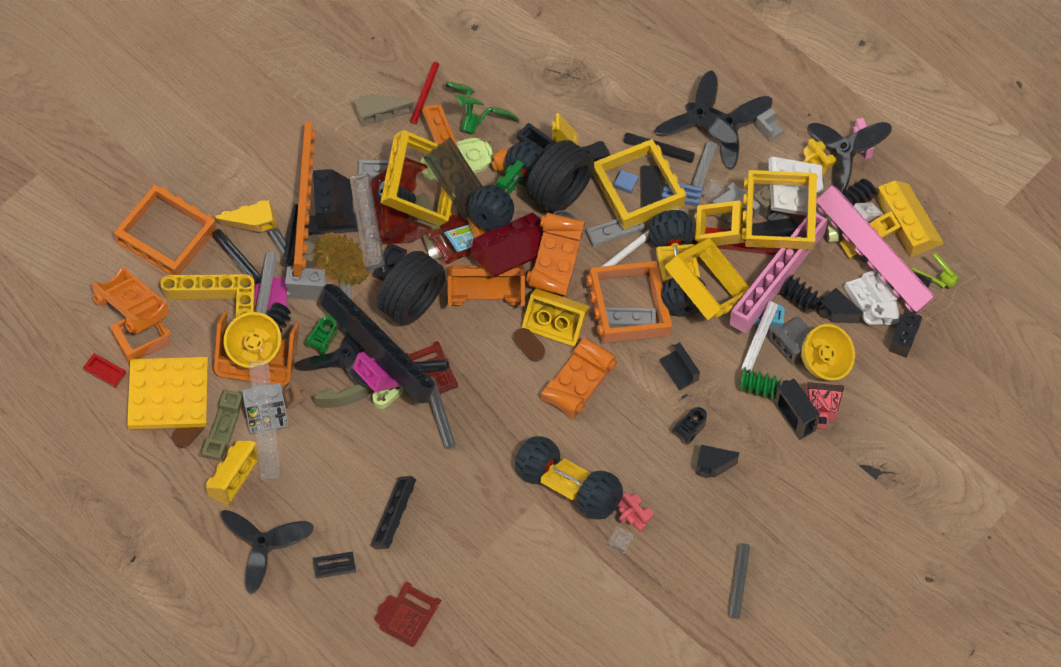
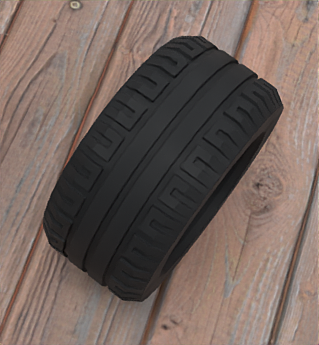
(560, 176)
(411, 287)

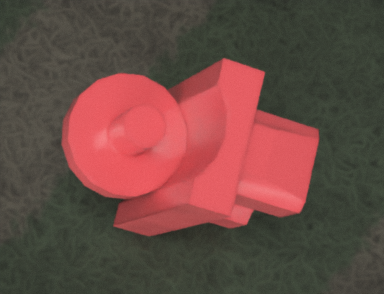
(632, 512)

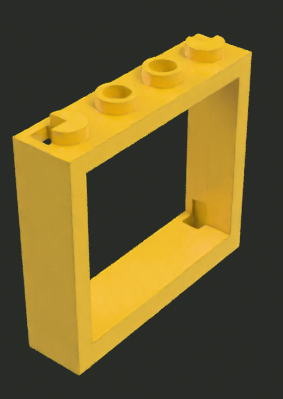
(395, 165)
(780, 178)
(648, 212)
(693, 286)

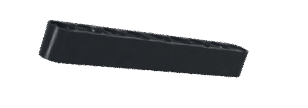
(377, 343)

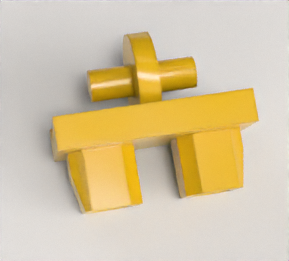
(815, 154)

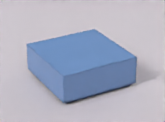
(626, 181)

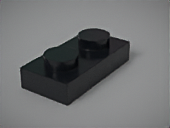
(391, 257)

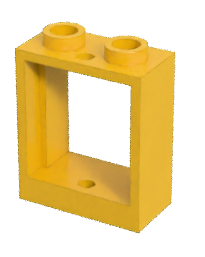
(720, 238)

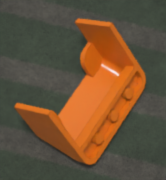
(476, 283)
(280, 368)

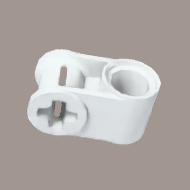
(882, 313)

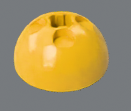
(247, 332)
(828, 352)

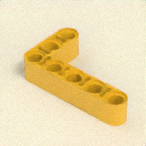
(217, 290)

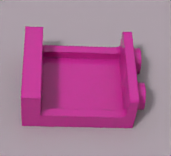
(373, 373)

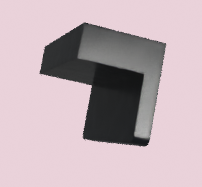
(680, 367)

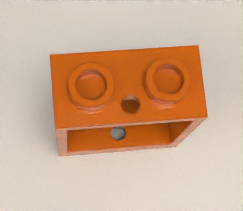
(118, 330)

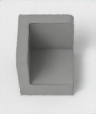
(767, 126)

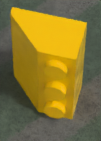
(555, 317)
(233, 471)

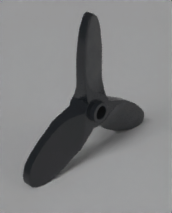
(702, 114)
(741, 117)
(848, 147)
(343, 357)
(263, 543)

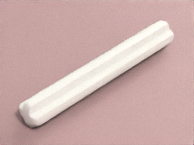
(759, 336)

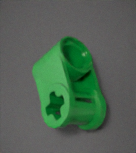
(321, 338)

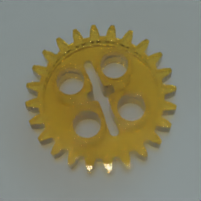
(341, 258)

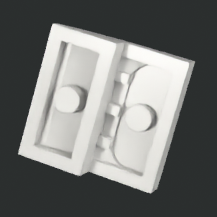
(868, 290)

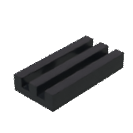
(333, 572)

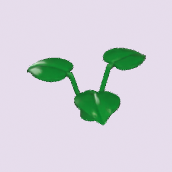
(471, 119)

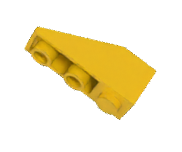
(562, 130)
(255, 217)
(885, 226)

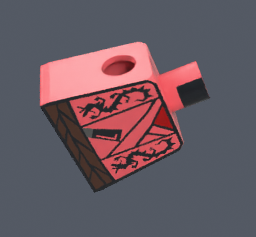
(826, 400)

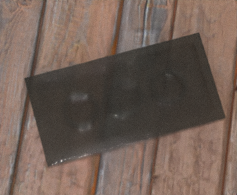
(453, 174)

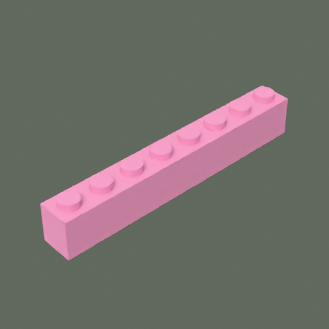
(875, 248)
(773, 278)

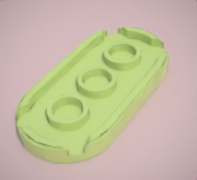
(474, 153)

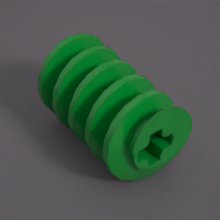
(759, 383)

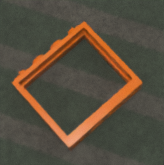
(151, 255)
(627, 333)

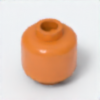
(499, 160)

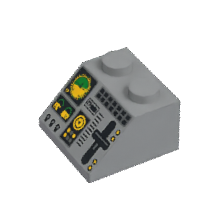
(278, 405)

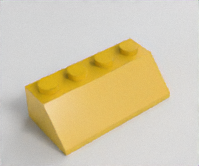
(916, 228)

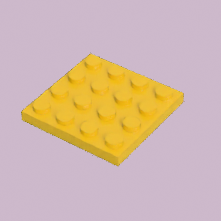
(168, 393)

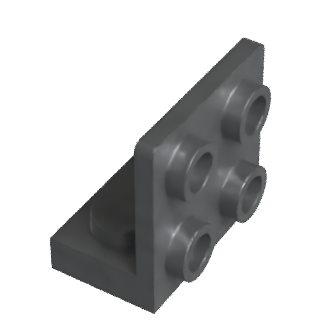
(790, 338)

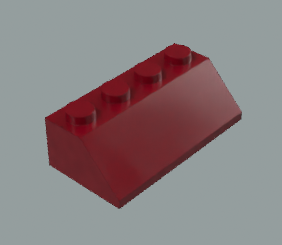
(509, 245)

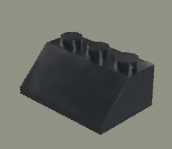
(332, 199)

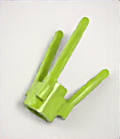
(948, 277)

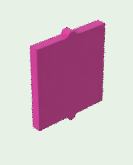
(277, 293)

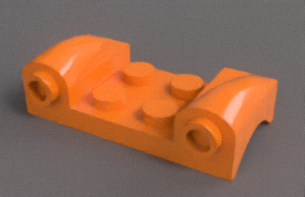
(556, 254)
(133, 299)
(579, 378)

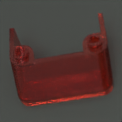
(394, 225)

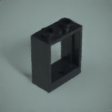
(796, 408)

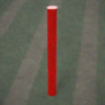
(425, 91)

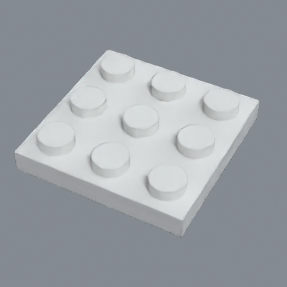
(789, 197)

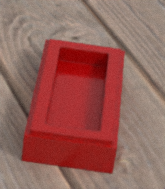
(104, 370)

